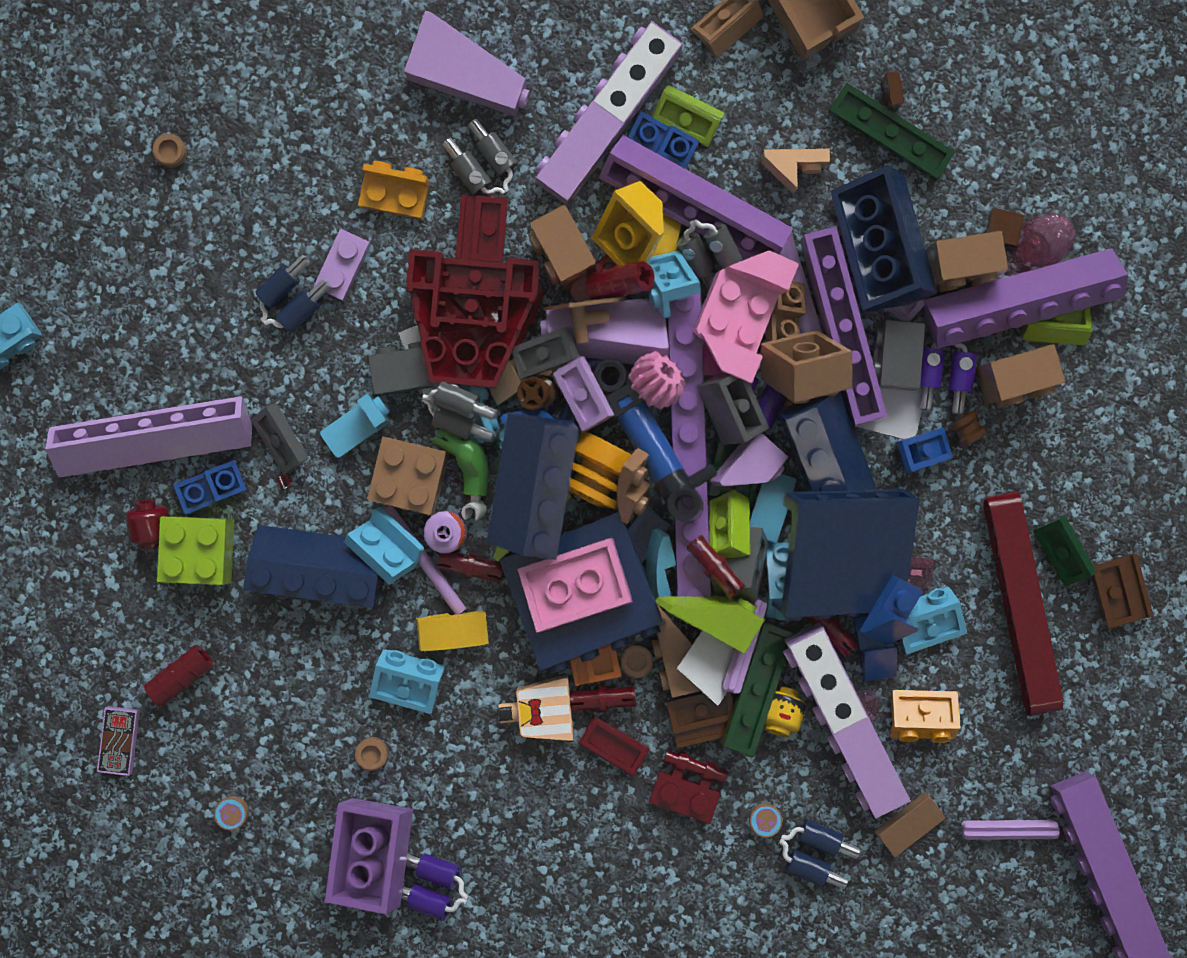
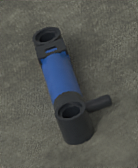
(647, 435)

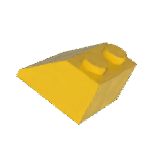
(630, 225)

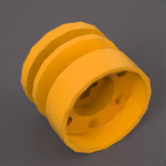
(598, 470)

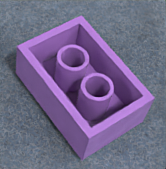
(369, 855)

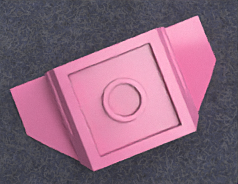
(740, 310)

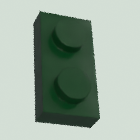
(1064, 551)

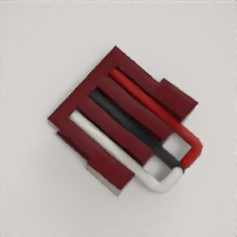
(284, 480)

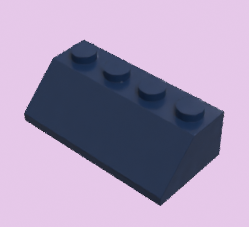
(883, 240)
(826, 445)
(532, 485)
(309, 568)

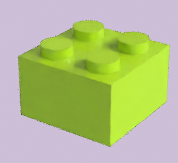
(195, 550)

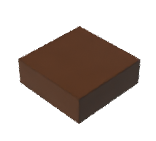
(892, 91)
(1007, 222)

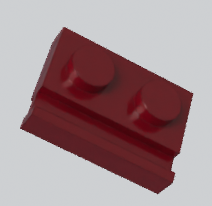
(482, 228)

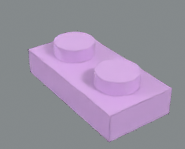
(343, 263)
(583, 394)

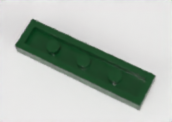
(891, 132)
(757, 691)

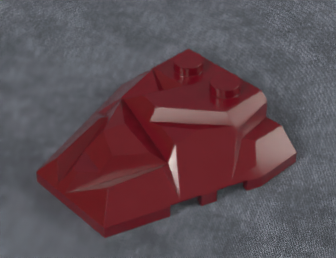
(469, 313)

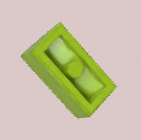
(688, 114)
(1067, 328)
(730, 525)

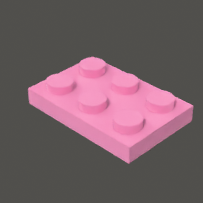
(575, 585)

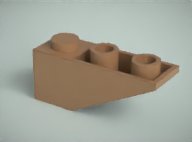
(672, 648)

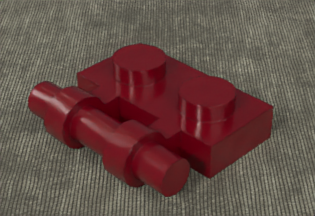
(685, 795)

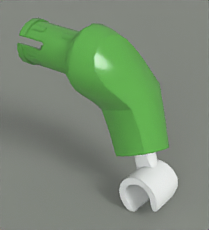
(475, 469)

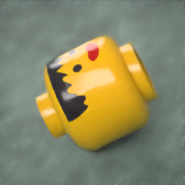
(785, 713)

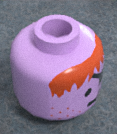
(457, 529)

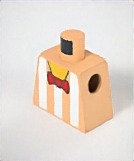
(541, 710)

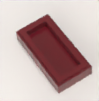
(613, 745)

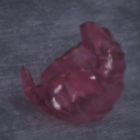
(1046, 239)

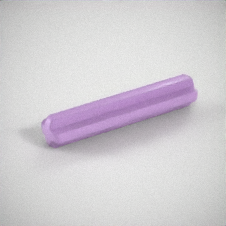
(739, 661)
(1010, 829)

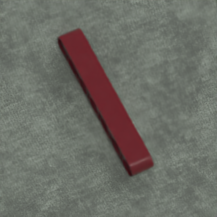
(1023, 603)

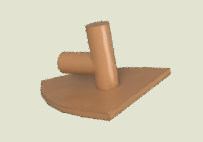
(582, 318)

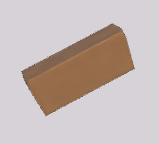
(727, 24)
(910, 824)

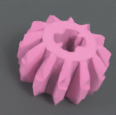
(657, 380)

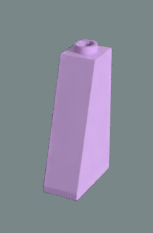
(461, 68)
(630, 333)

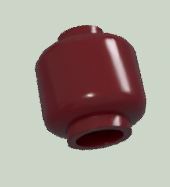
(144, 523)

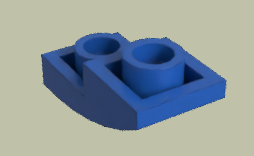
(663, 140)
(210, 487)

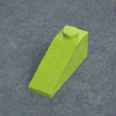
(718, 616)

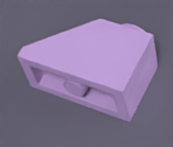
(751, 463)

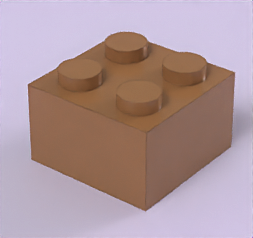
(562, 246)
(967, 260)
(806, 366)
(1025, 373)
(408, 476)

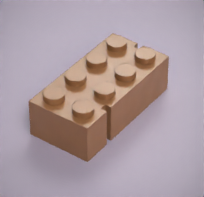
(816, 22)

